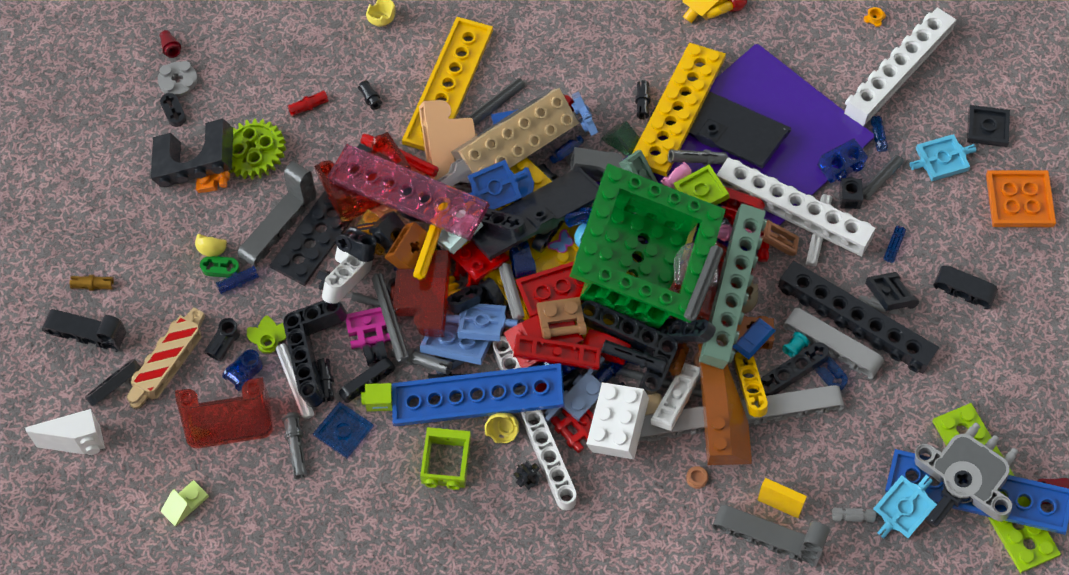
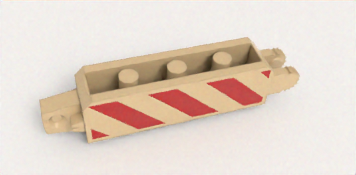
(166, 358)

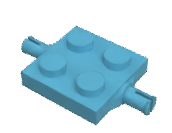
(943, 157)
(905, 506)

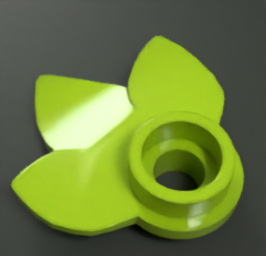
(266, 331)

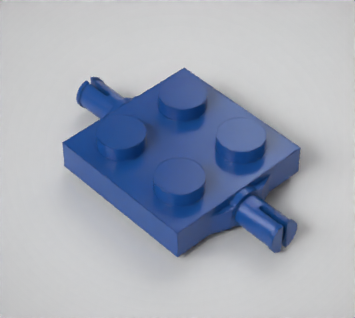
(496, 184)

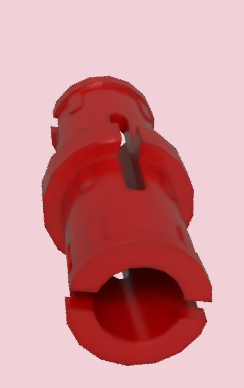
(308, 103)

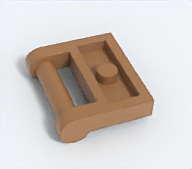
(558, 312)

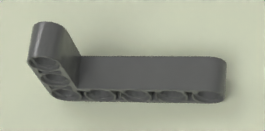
(269, 232)
(774, 536)

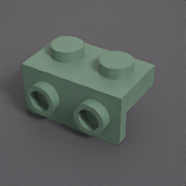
(638, 165)

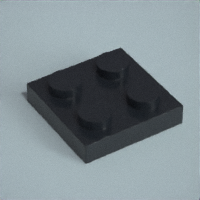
(988, 126)

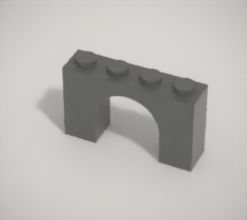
(593, 162)

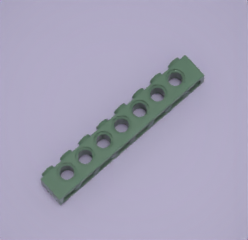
(749, 218)

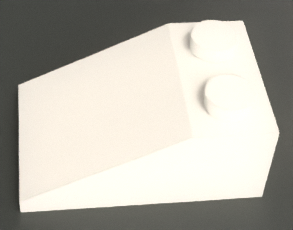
(71, 433)

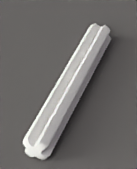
(816, 241)
(284, 356)

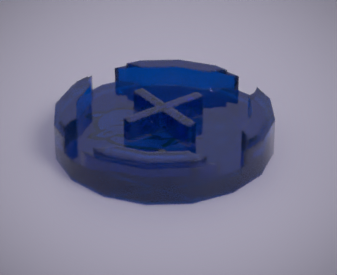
(566, 149)

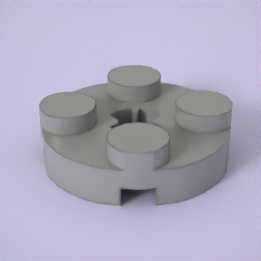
(175, 69)

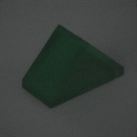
(622, 138)

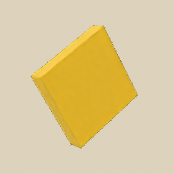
(781, 498)

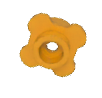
(878, 13)

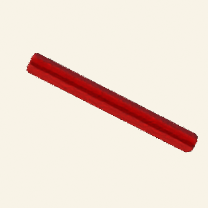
(414, 161)

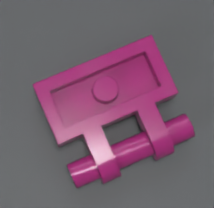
(365, 322)

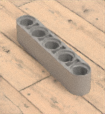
(839, 345)

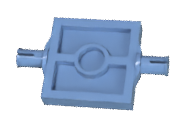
(586, 120)
(482, 322)

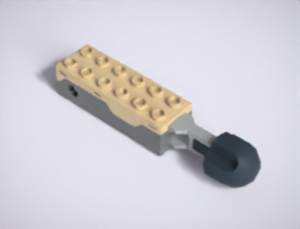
(510, 138)

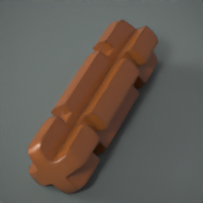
(679, 359)

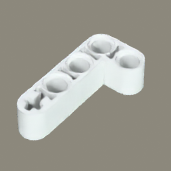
(344, 276)

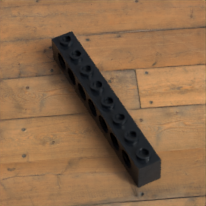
(853, 307)

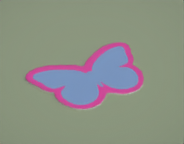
(561, 244)

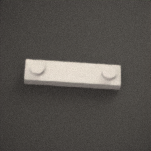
(676, 397)

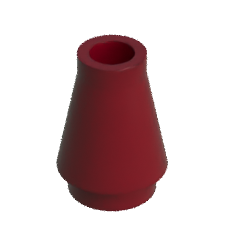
(170, 45)

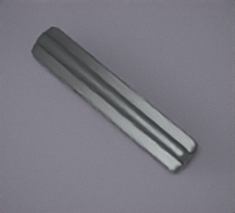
(882, 176)

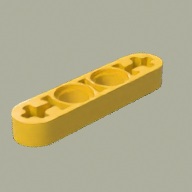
(751, 383)

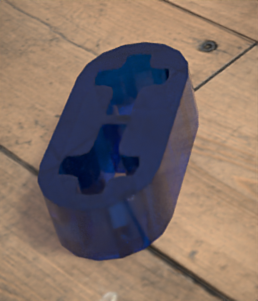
(833, 369)

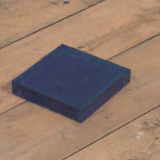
(343, 430)

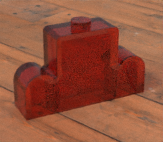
(426, 297)

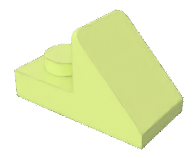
(183, 503)

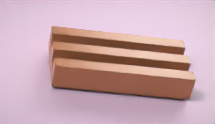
(779, 241)

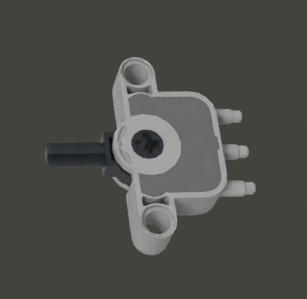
(969, 461)

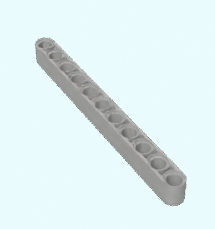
(780, 407)

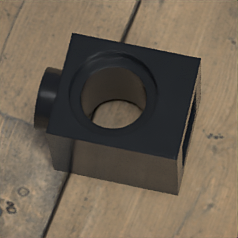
(847, 199)

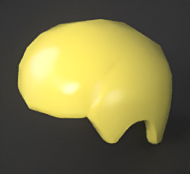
(376, 11)
(210, 246)
(502, 424)

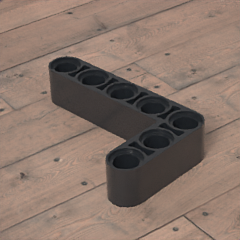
(298, 328)
(635, 339)

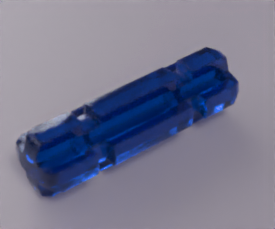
(879, 133)
(894, 244)

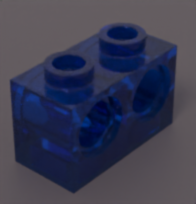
(840, 157)

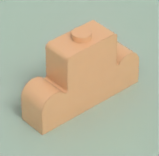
(443, 134)

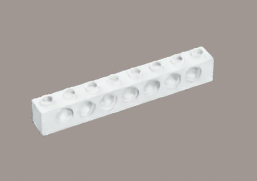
(899, 67)
(798, 215)

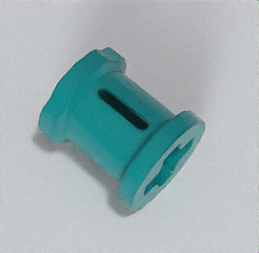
(796, 344)

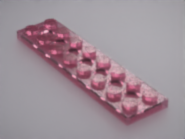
(408, 204)

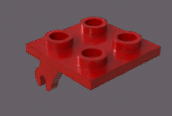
(475, 263)

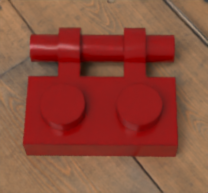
(582, 426)

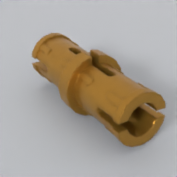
(91, 282)

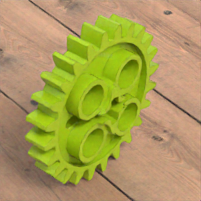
(254, 149)

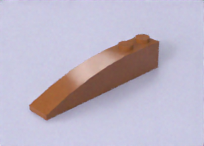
(724, 418)

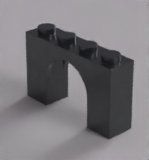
(213, 158)

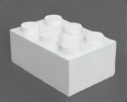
(618, 420)

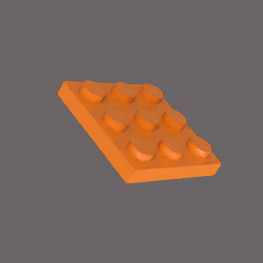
(1020, 198)

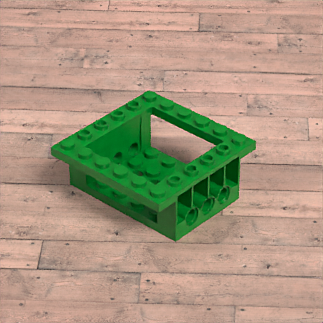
(637, 207)

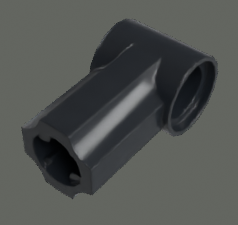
(222, 341)

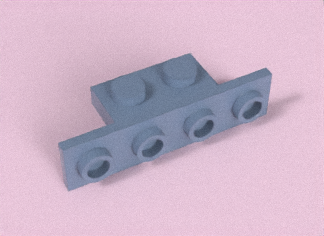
(580, 397)

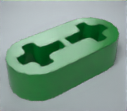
(219, 266)

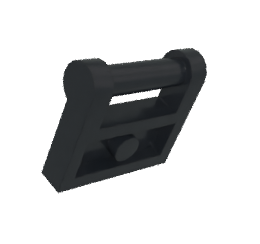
(891, 291)

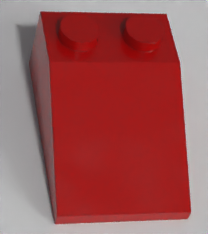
(532, 328)

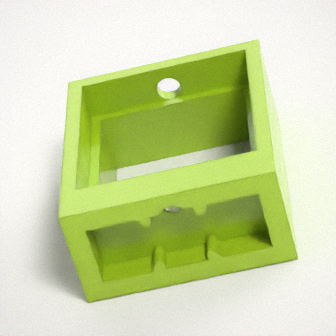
(445, 437)

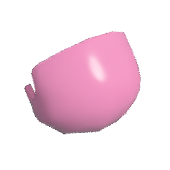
(678, 173)

